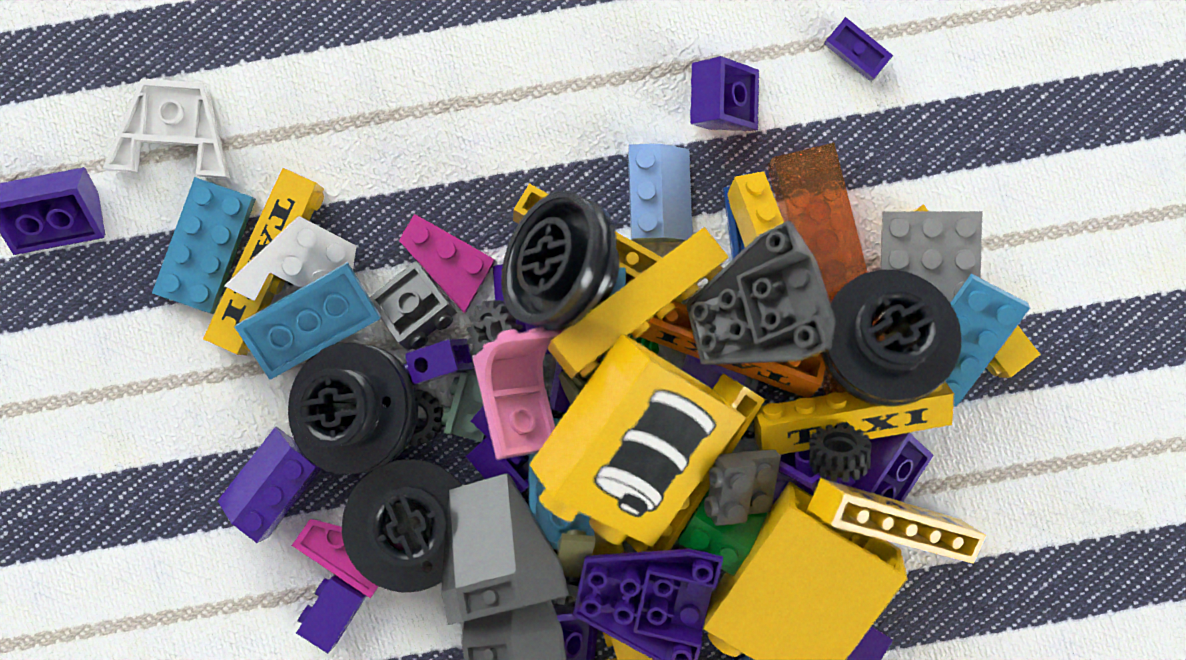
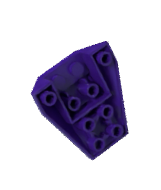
(650, 599)

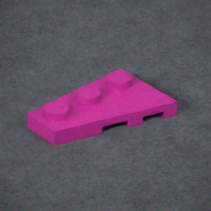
(448, 260)
(325, 546)

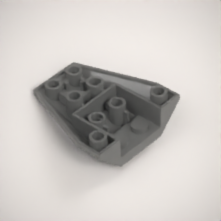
(764, 304)
(495, 553)
(515, 635)

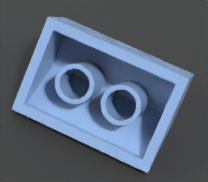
(659, 193)

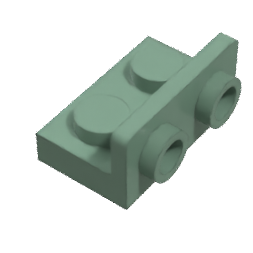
(464, 407)

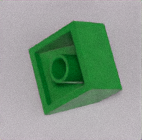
(729, 540)

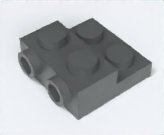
(413, 307)
(741, 485)

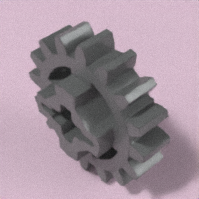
(488, 322)

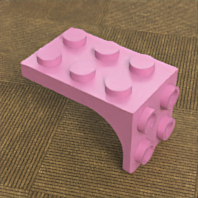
(515, 391)

